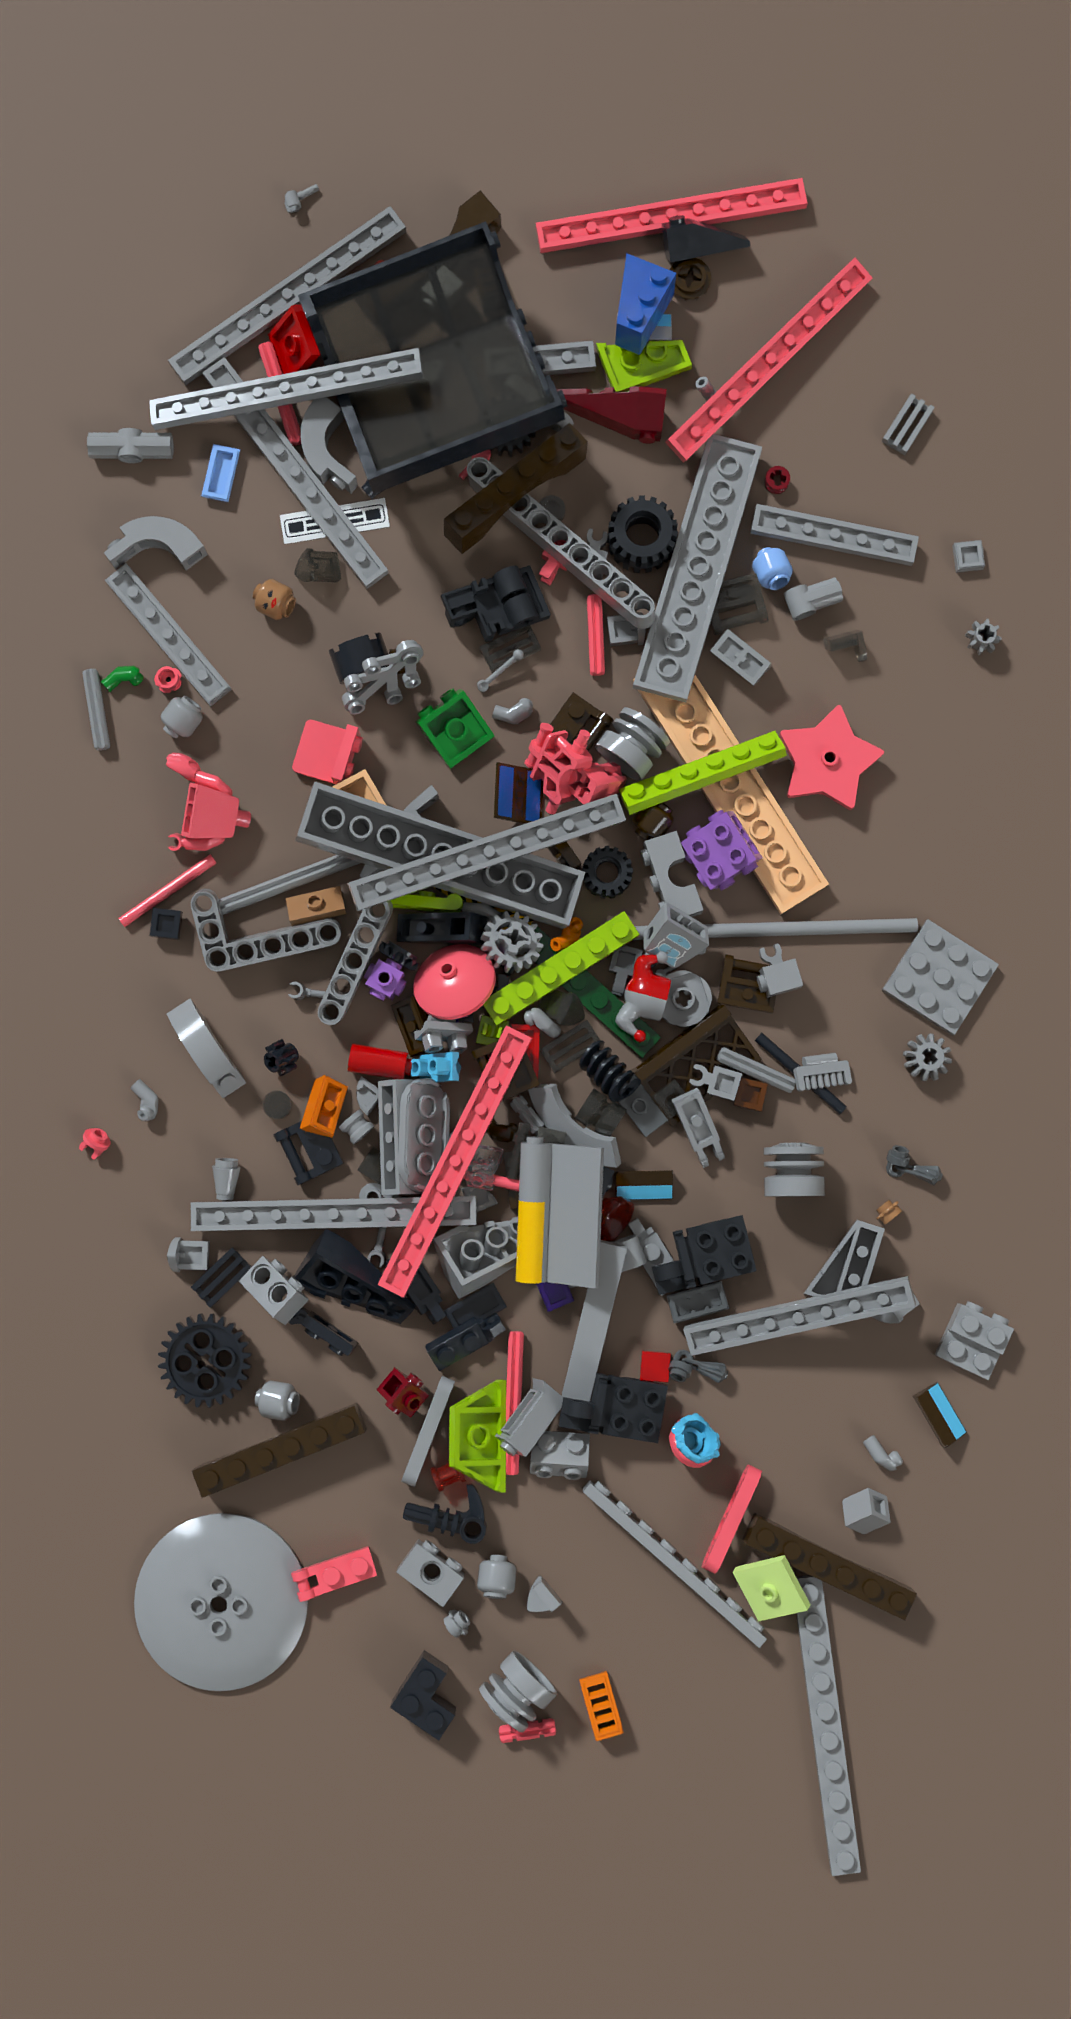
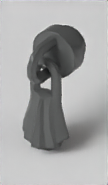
(900, 1158)
(682, 1370)

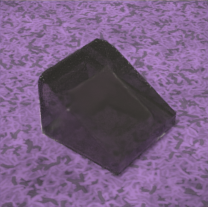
(371, 1165)

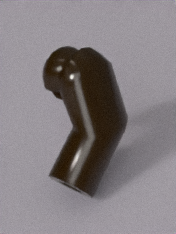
(501, 1132)

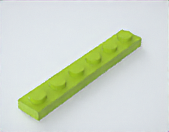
(702, 772)
(560, 968)

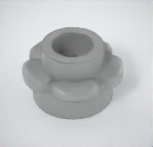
(457, 1623)

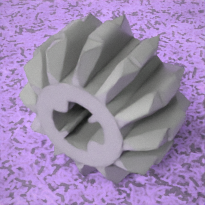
(917, 1057)

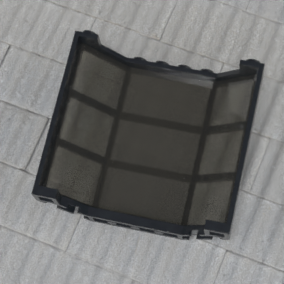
(474, 351)

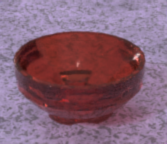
(615, 1216)

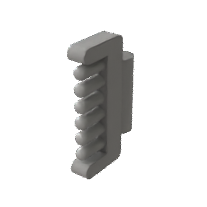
(822, 1065)

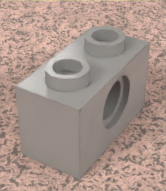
(439, 1587)

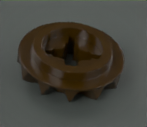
(701, 274)

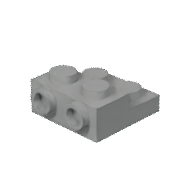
(974, 1339)

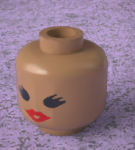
(274, 599)

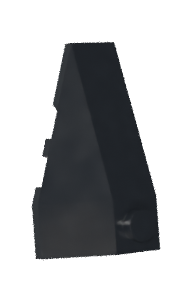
(343, 1272)

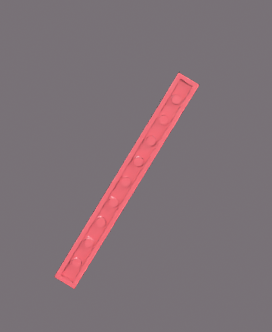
(647, 218)
(768, 360)
(454, 1161)

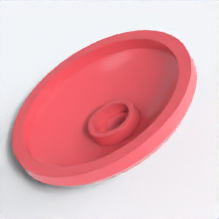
(459, 991)

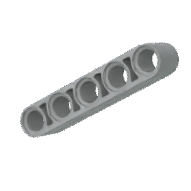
(346, 970)

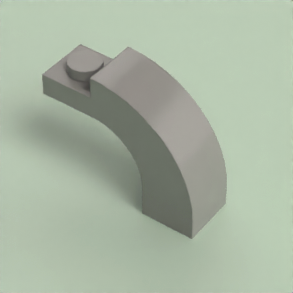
(316, 428)
(156, 533)
(205, 1048)

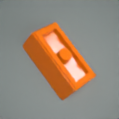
(324, 1106)

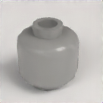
(181, 717)
(277, 1400)
(496, 1577)

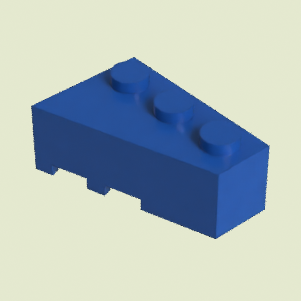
(642, 303)

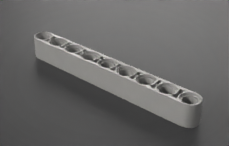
(572, 549)

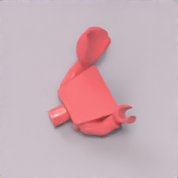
(209, 808)

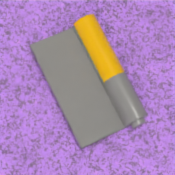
(559, 1213)

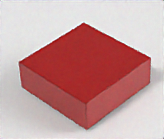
(655, 1366)

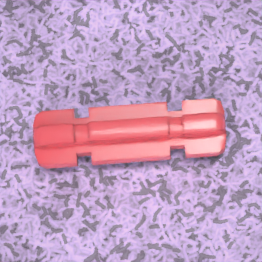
(534, 1730)

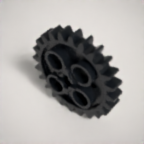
(190, 1381)

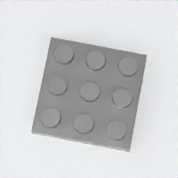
(940, 977)

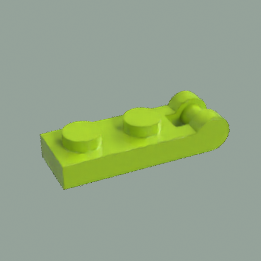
(429, 902)

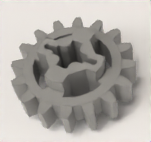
(522, 937)

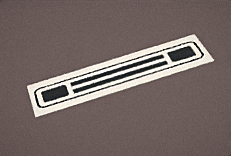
(363, 515)

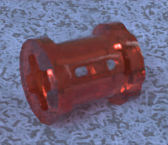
(446, 1476)

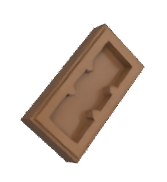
(315, 906)

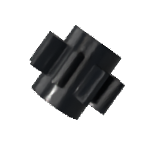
(281, 1057)

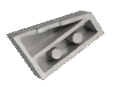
(850, 1261)

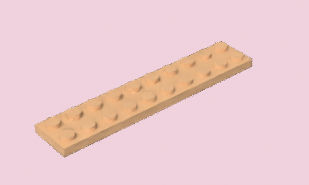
(698, 731)

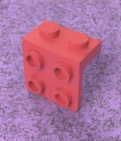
(327, 751)

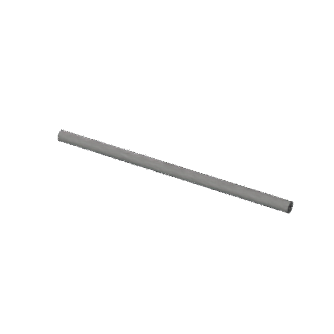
(806, 928)

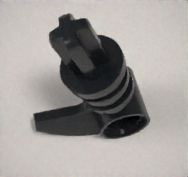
(451, 1522)

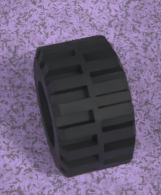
(647, 513)

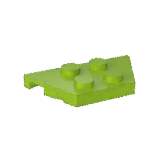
(472, 1436)

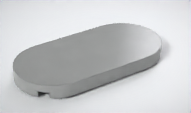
(422, 1131)

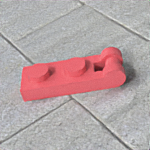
(335, 1573)

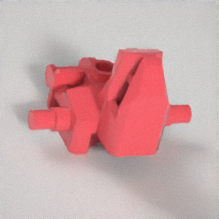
(569, 769)

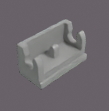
(741, 657)

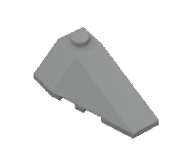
(477, 1254)

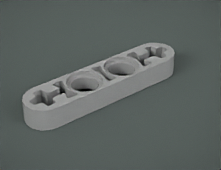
(428, 1431)

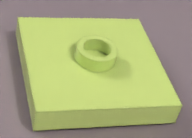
(771, 1588)

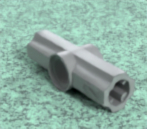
(130, 445)

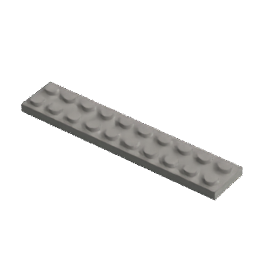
(697, 568)

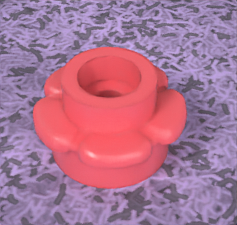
(161, 676)

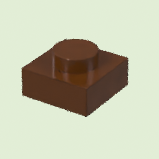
(750, 1094)

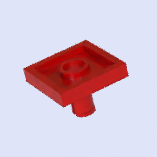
(294, 341)

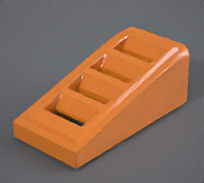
(610, 1730)

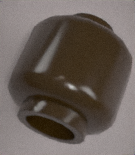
(653, 821)

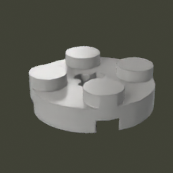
(697, 1007)

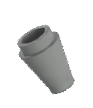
(225, 1177)

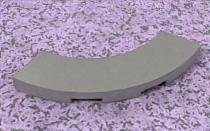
(557, 1117)

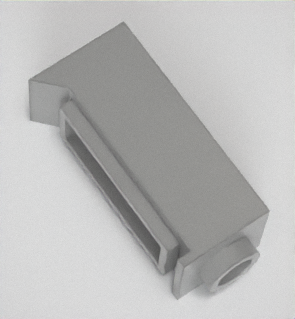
(530, 1419)

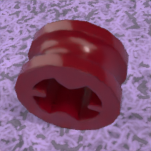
(784, 476)

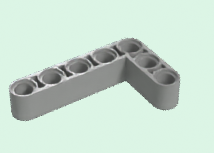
(257, 941)

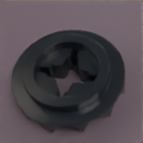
(399, 955)

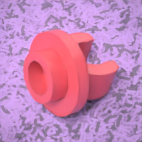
(96, 1139)

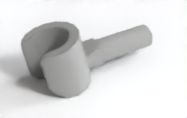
(292, 198)
(306, 992)
(379, 1246)

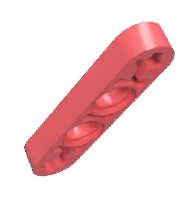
(731, 1519)

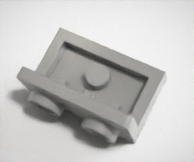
(560, 1455)

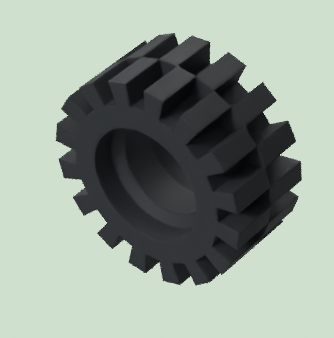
(613, 856)

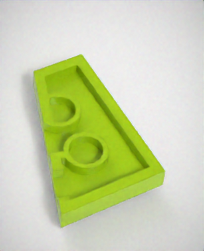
(654, 363)

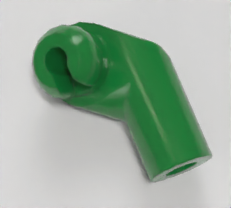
(120, 674)

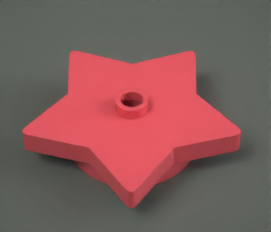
(817, 776)

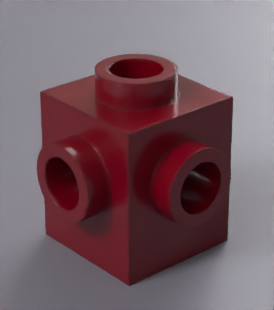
(402, 1392)

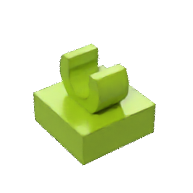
(488, 1031)

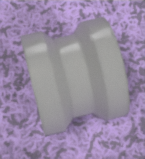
(356, 1127)

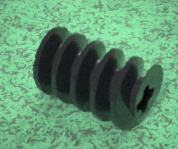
(607, 1074)

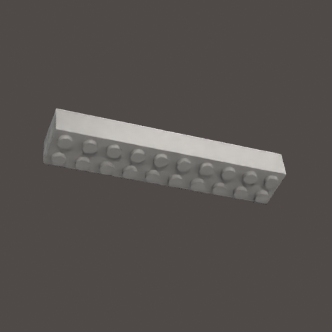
(392, 837)

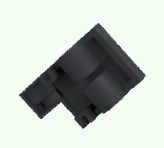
(498, 603)
(707, 1253)
(618, 1408)

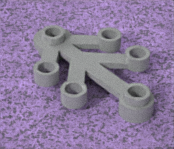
(407, 655)

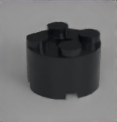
(354, 652)

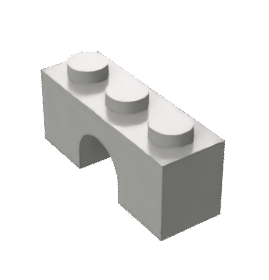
(661, 855)

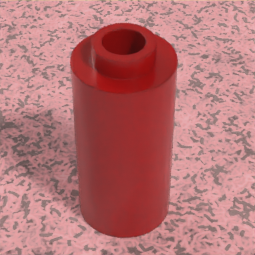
(379, 1062)

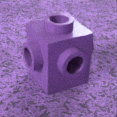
(392, 987)

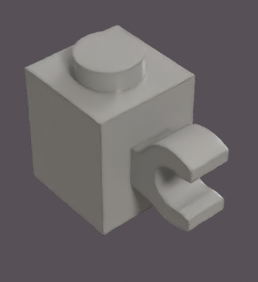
(780, 975)

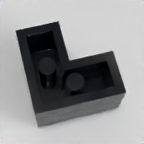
(418, 1700)

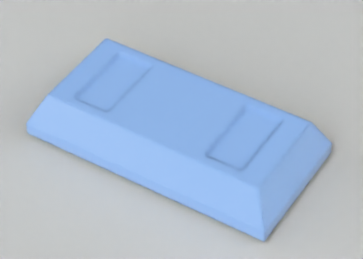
(220, 473)

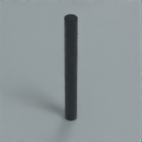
(790, 1064)

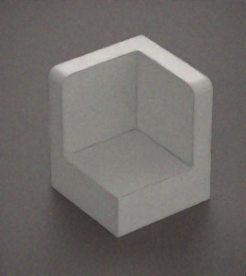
(866, 1511)

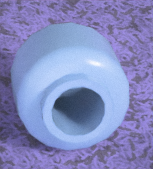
(772, 568)

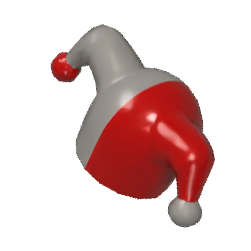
(644, 995)

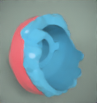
(694, 1441)

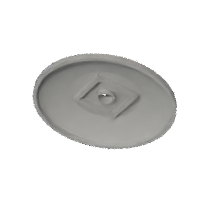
(227, 1559)

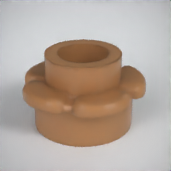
(888, 1211)

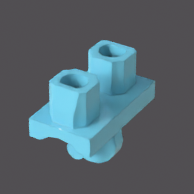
(437, 1066)

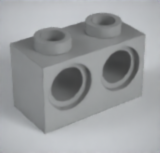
(272, 1292)

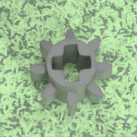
(990, 634)

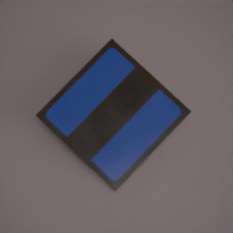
(516, 794)

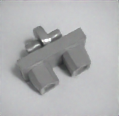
(437, 1031)

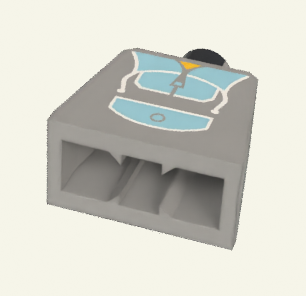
(676, 935)

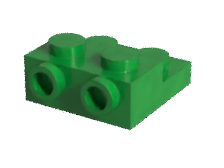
(454, 727)

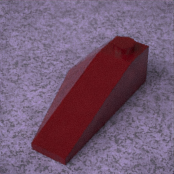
(630, 413)

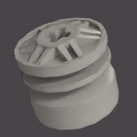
(635, 739)
(794, 1170)
(512, 1696)

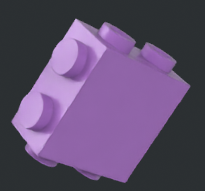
(720, 850)

